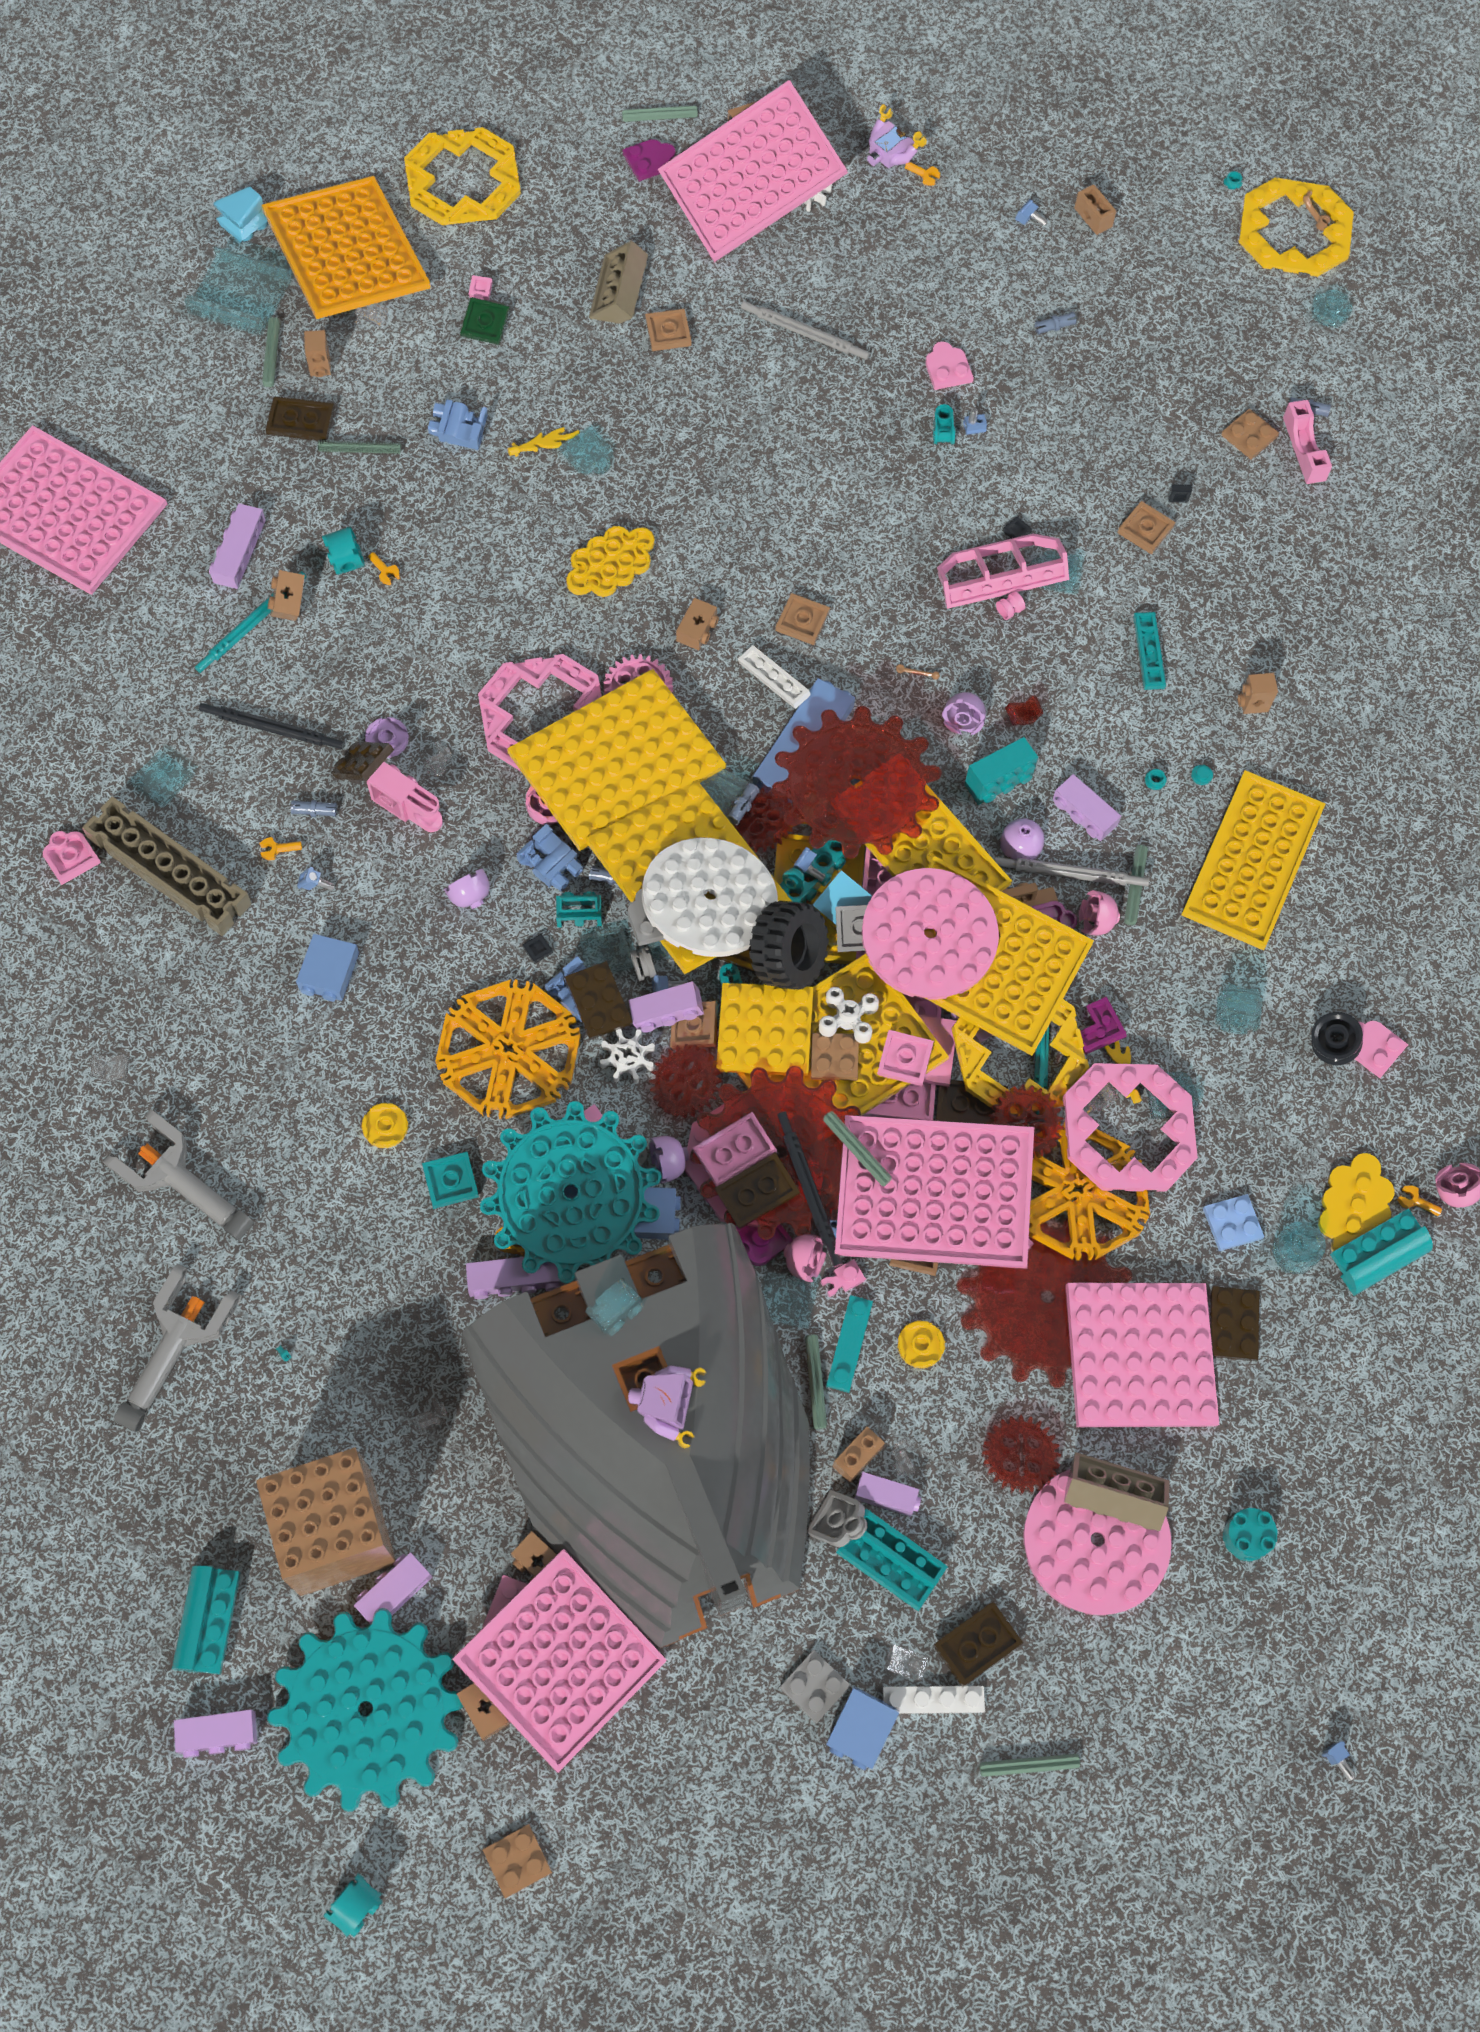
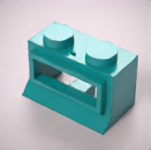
(578, 915)

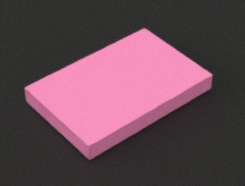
(943, 1033)
(734, 1149)

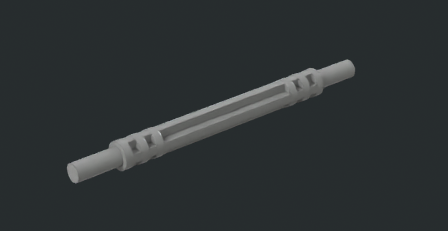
(805, 330)
(1072, 871)

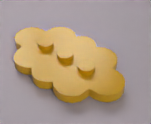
(610, 561)
(1355, 1200)

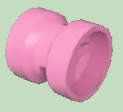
(1011, 605)

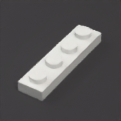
(774, 677)
(935, 1699)

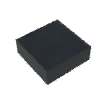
(1179, 493)
(1017, 528)
(537, 948)

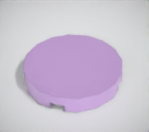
(397, 739)

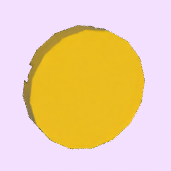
(385, 1125)
(917, 1350)

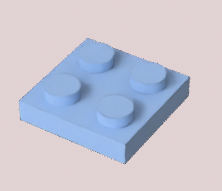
(1233, 1222)

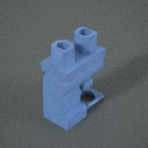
(453, 424)
(557, 861)
(557, 988)

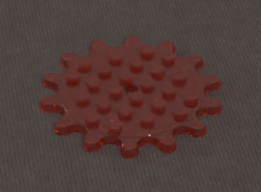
(864, 751)
(819, 1143)
(1018, 1319)

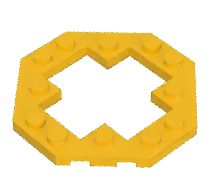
(466, 209)
(1293, 260)
(1066, 1040)

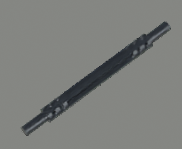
(271, 726)
(809, 1188)

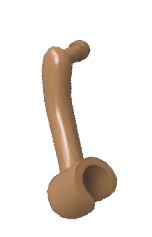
(1323, 220)

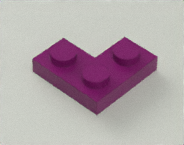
(1106, 1026)

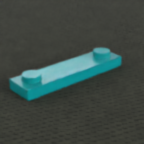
(1149, 651)
(849, 1344)

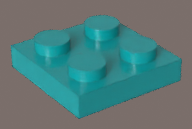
(450, 1180)

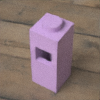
(887, 1494)

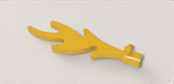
(548, 441)
(1119, 1058)

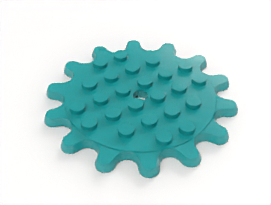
(565, 1155)
(406, 1717)

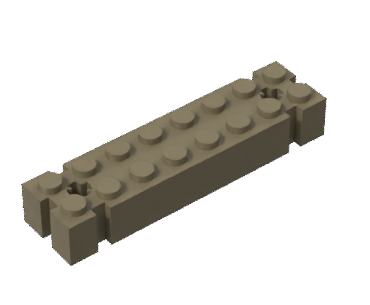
(167, 866)

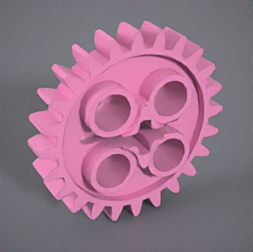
(631, 669)

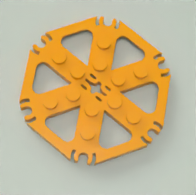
(512, 1032)
(1081, 1210)

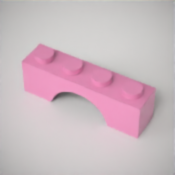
(1299, 424)

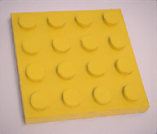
(764, 1028)

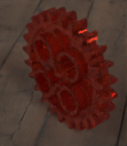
(762, 821)
(685, 1081)
(1022, 1101)
(1042, 1456)

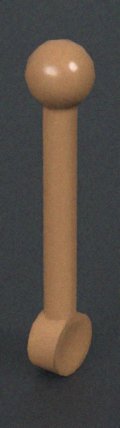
(900, 669)

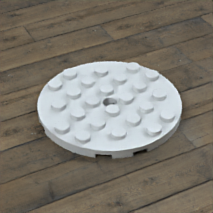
(676, 899)

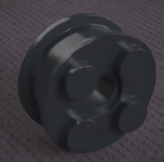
(1337, 1052)

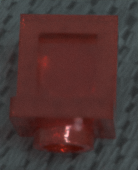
(1024, 712)

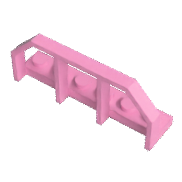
(1005, 582)

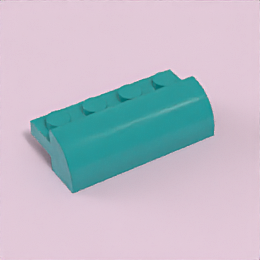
(1382, 1251)
(894, 1561)
(206, 1620)

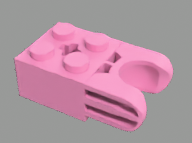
(404, 797)

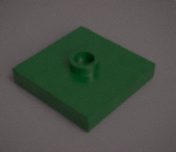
(484, 321)

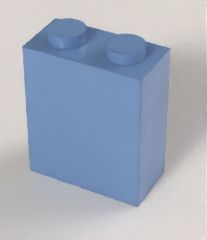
(327, 967)
(862, 1728)

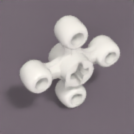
(849, 1015)

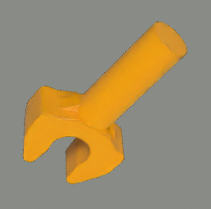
(933, 171)
(385, 570)
(277, 848)
(1417, 1201)

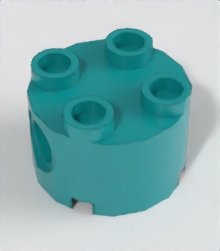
(343, 550)
(1250, 1534)
(353, 1906)

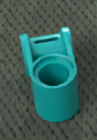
(943, 427)

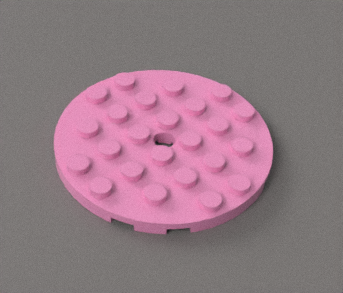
(924, 965)
(1086, 1575)

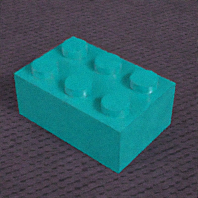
(1001, 771)

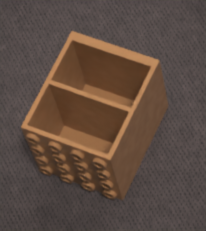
(325, 1522)

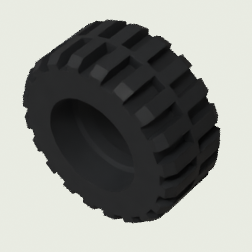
(789, 945)

